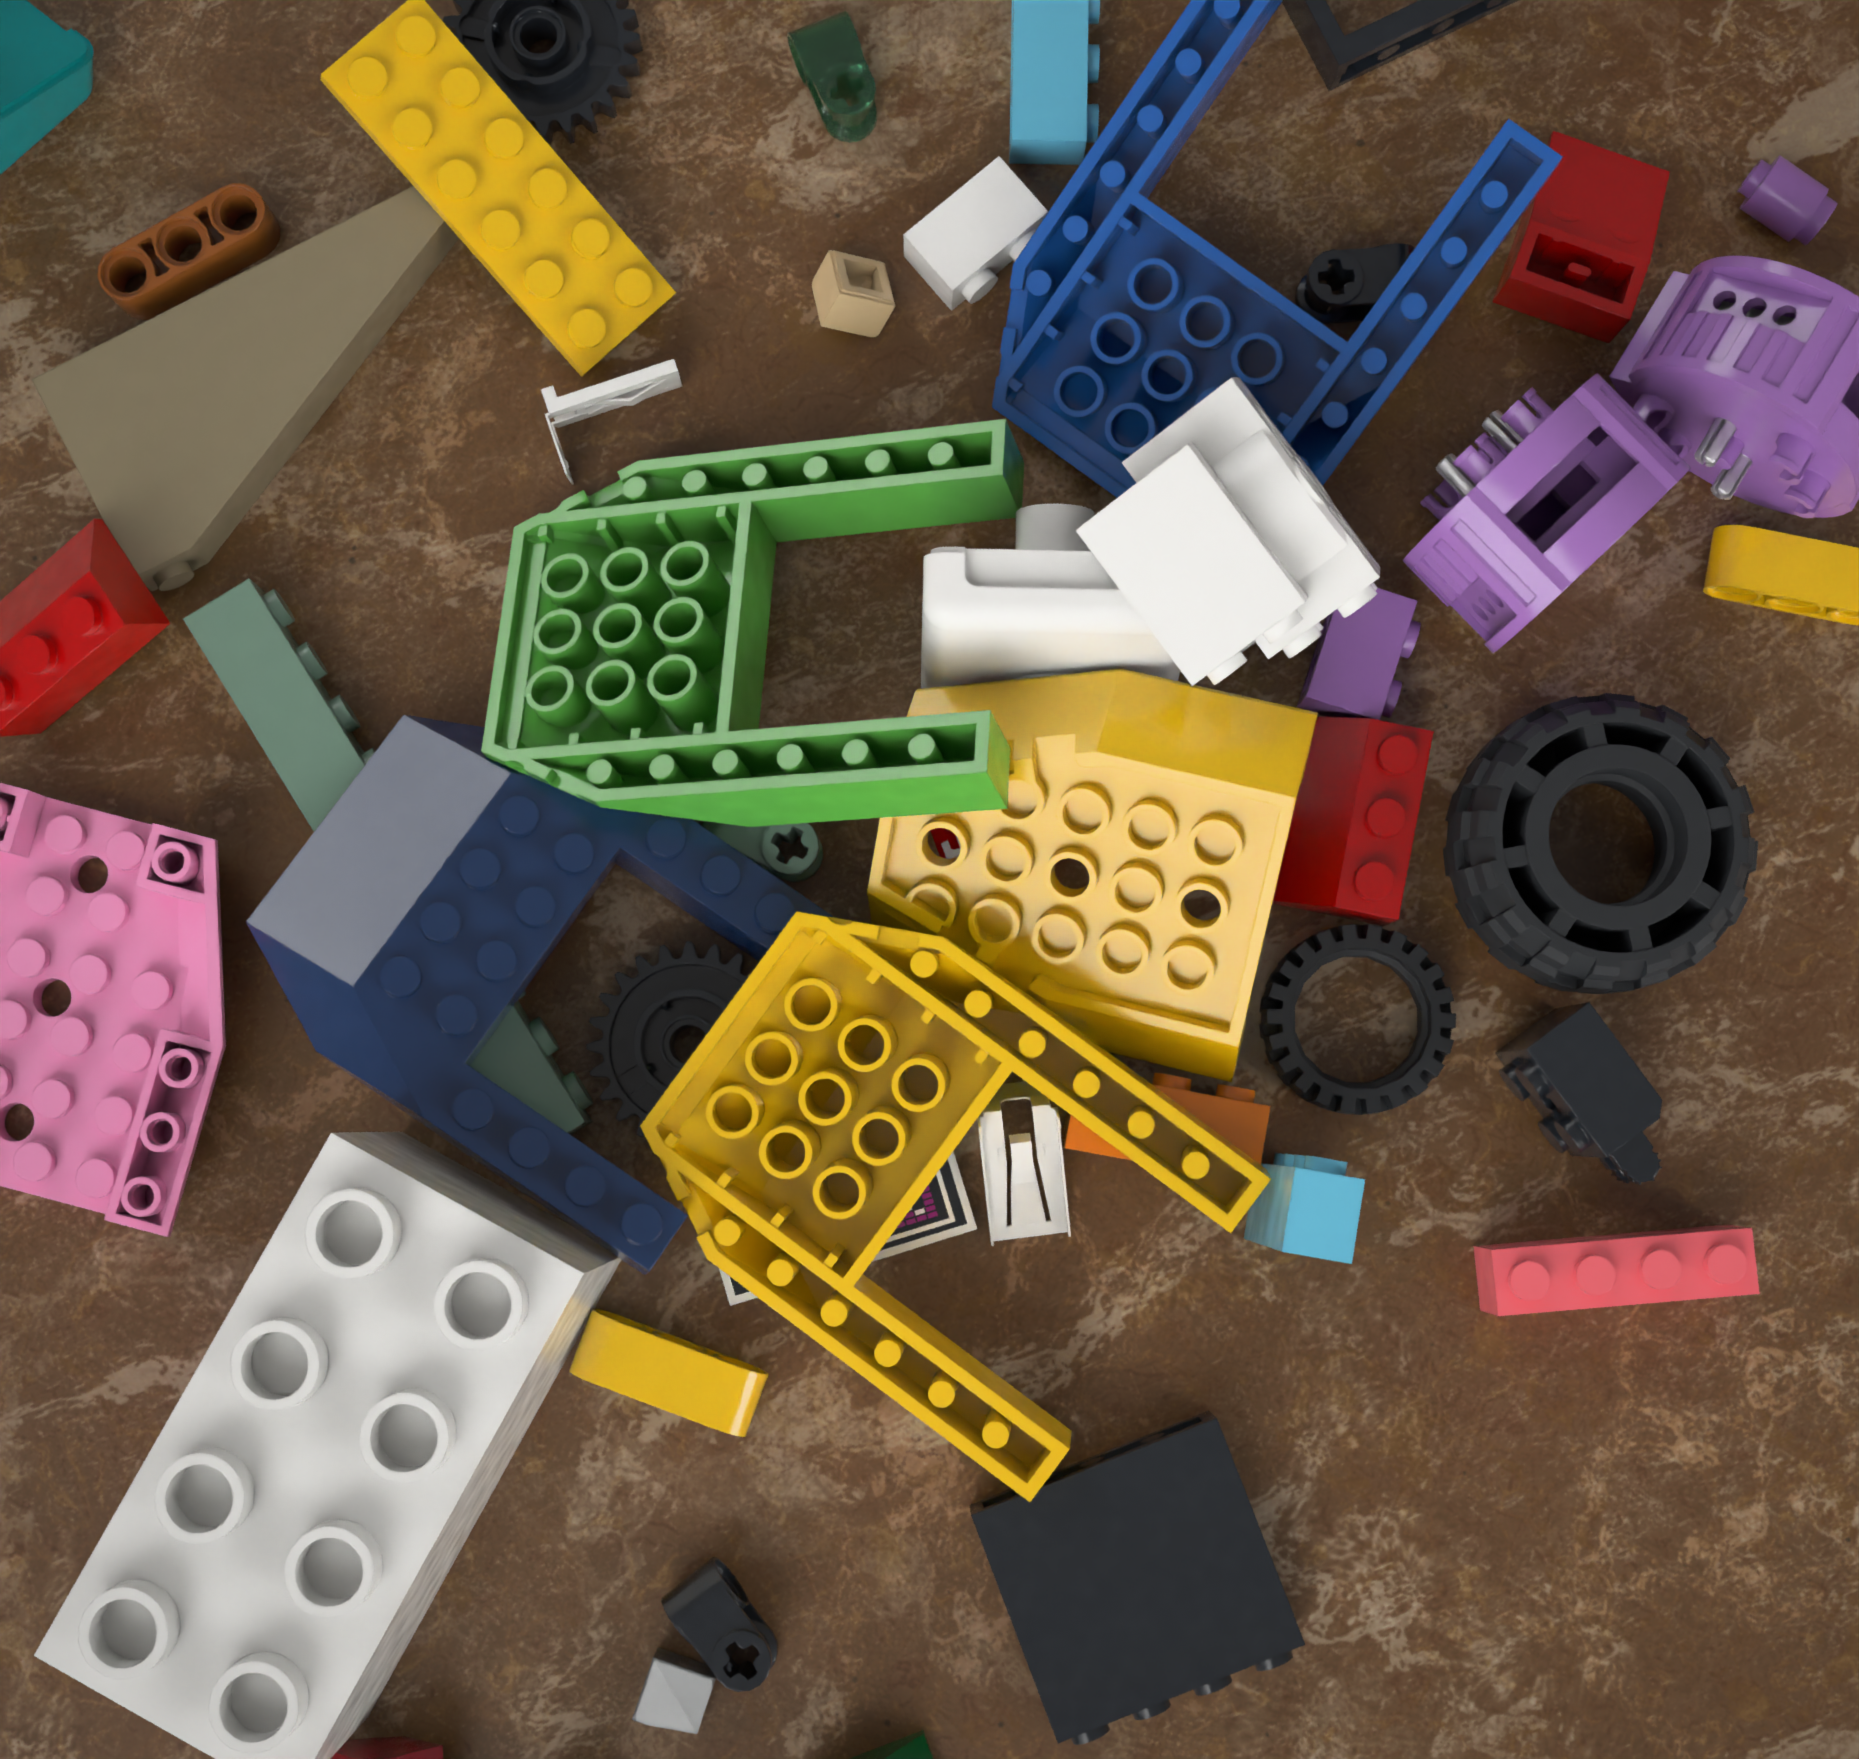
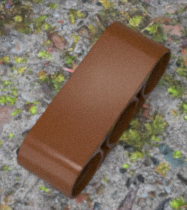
(159, 247)

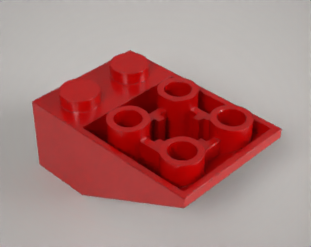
(1585, 240)

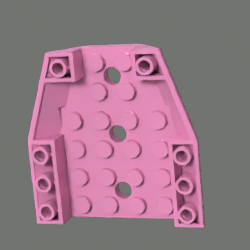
(139, 1049)

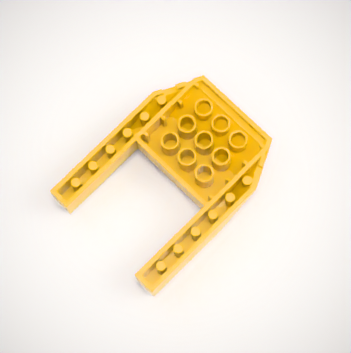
(835, 1107)

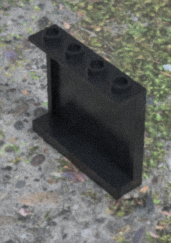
(1137, 1579)

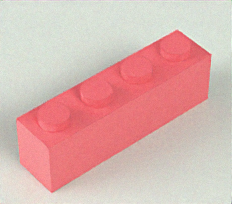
(1616, 1270)

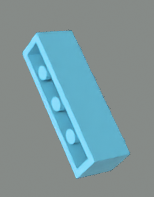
(1051, 81)
(1307, 1208)

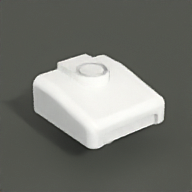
(1030, 609)

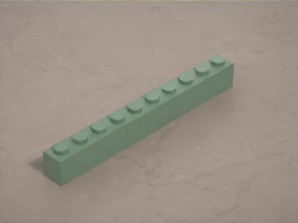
(318, 759)

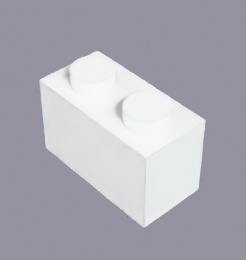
(974, 234)

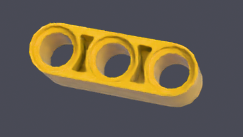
(1784, 573)
(668, 1372)

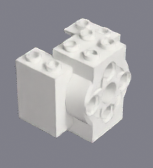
(1229, 540)

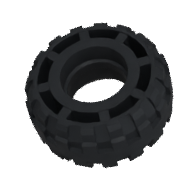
(1505, 864)

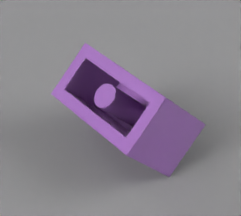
(1359, 657)

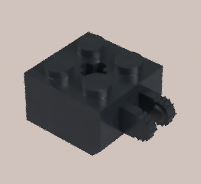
(1585, 1090)

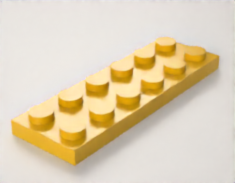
(497, 184)

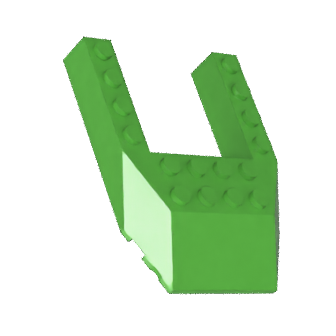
(646, 625)

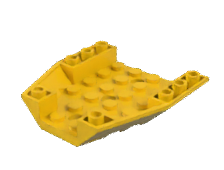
(1157, 799)

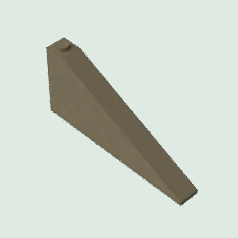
(215, 395)

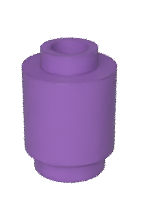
(1786, 200)

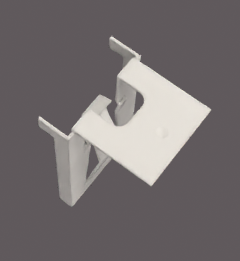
(606, 396)
(1026, 1202)

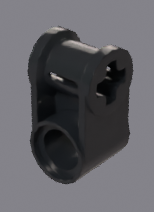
(1358, 277)
(715, 1618)

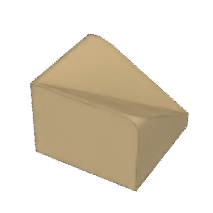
(852, 294)

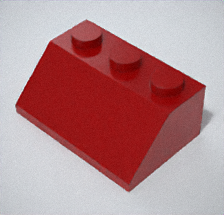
(70, 629)
(1355, 819)

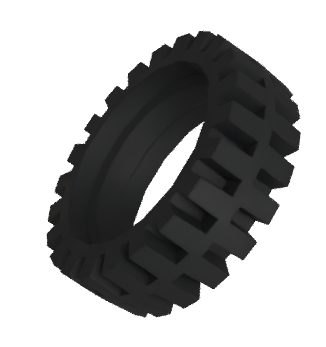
(1433, 1019)

